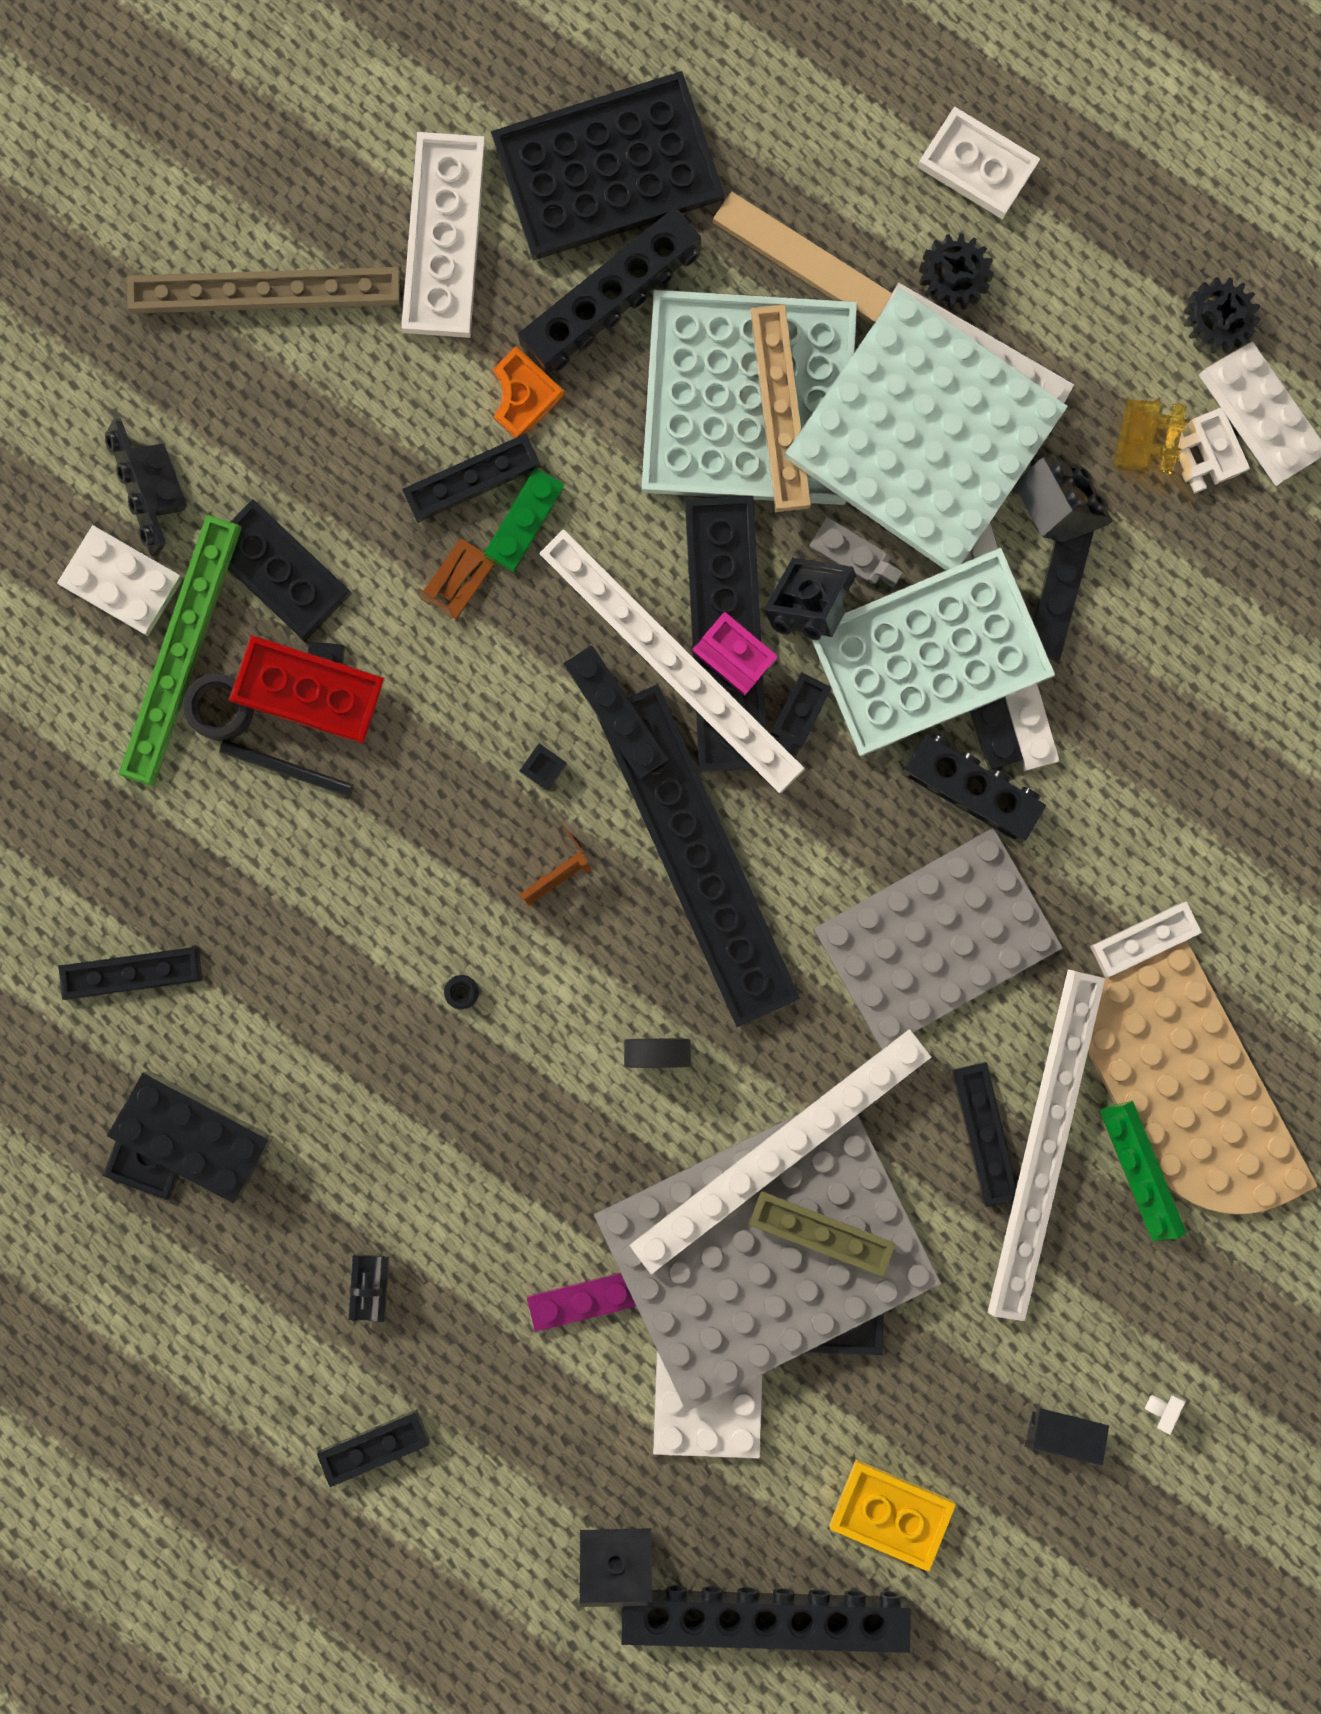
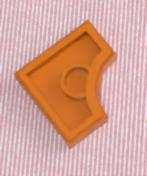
(526, 393)

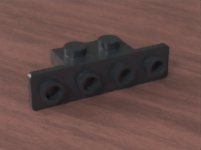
(149, 483)

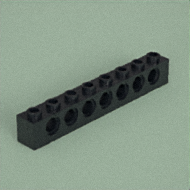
(888, 1635)

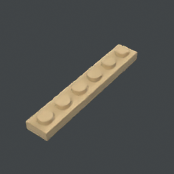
(779, 405)

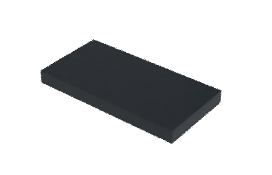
(284, 572)

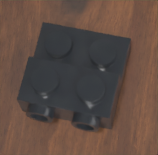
(810, 598)

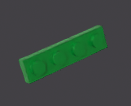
(1142, 1171)

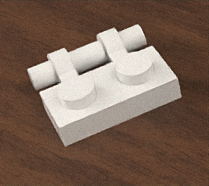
(1218, 447)

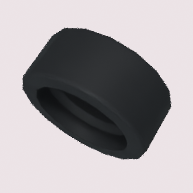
(191, 709)
(657, 1053)

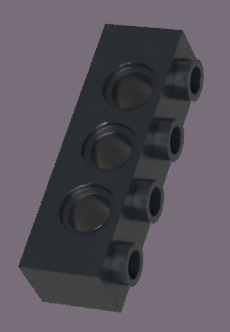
(1025, 802)

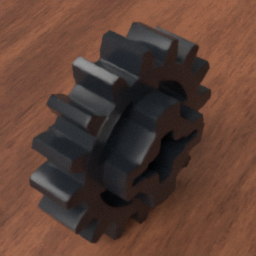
(969, 279)
(1208, 321)

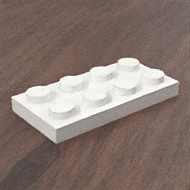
(1263, 413)

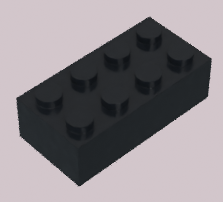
(190, 1136)

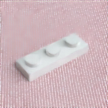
(1145, 939)

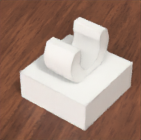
(1168, 1411)

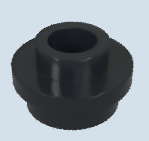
(450, 992)

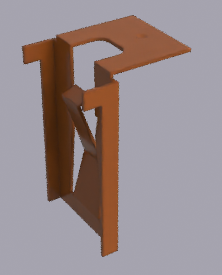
(466, 565)
(556, 877)

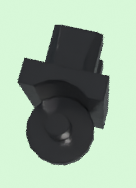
(368, 1287)

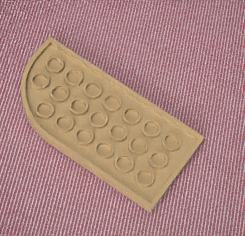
(1199, 1097)

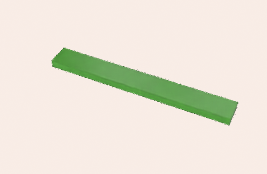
(180, 650)

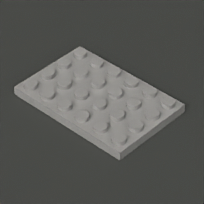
(937, 938)

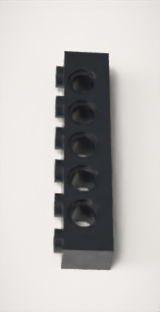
(668, 232)

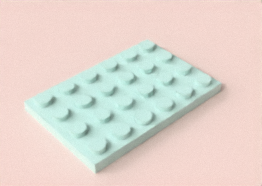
(932, 652)

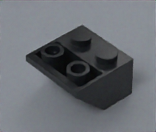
(1062, 500)

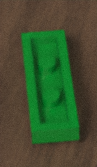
(524, 520)

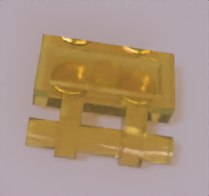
(1139, 436)

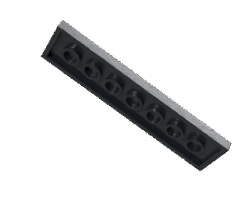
(721, 581)

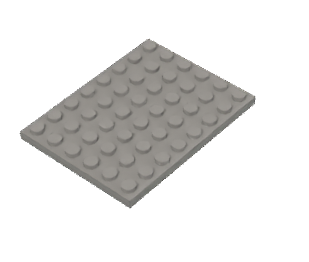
(750, 1298)

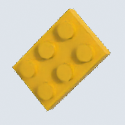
(892, 1515)

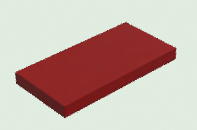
(306, 689)

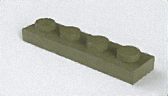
(822, 1234)

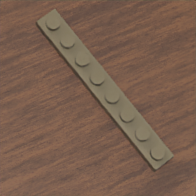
(263, 290)

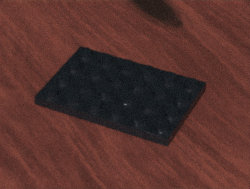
(607, 165)

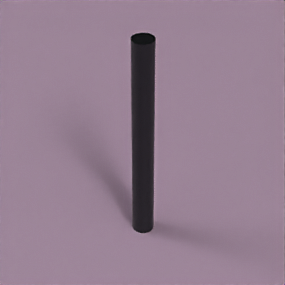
(286, 768)

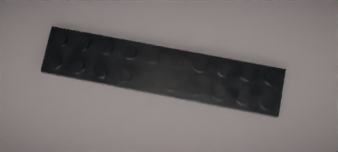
(705, 871)

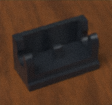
(1067, 1436)

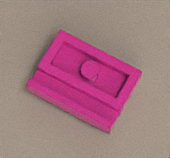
(734, 653)

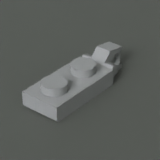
(849, 549)

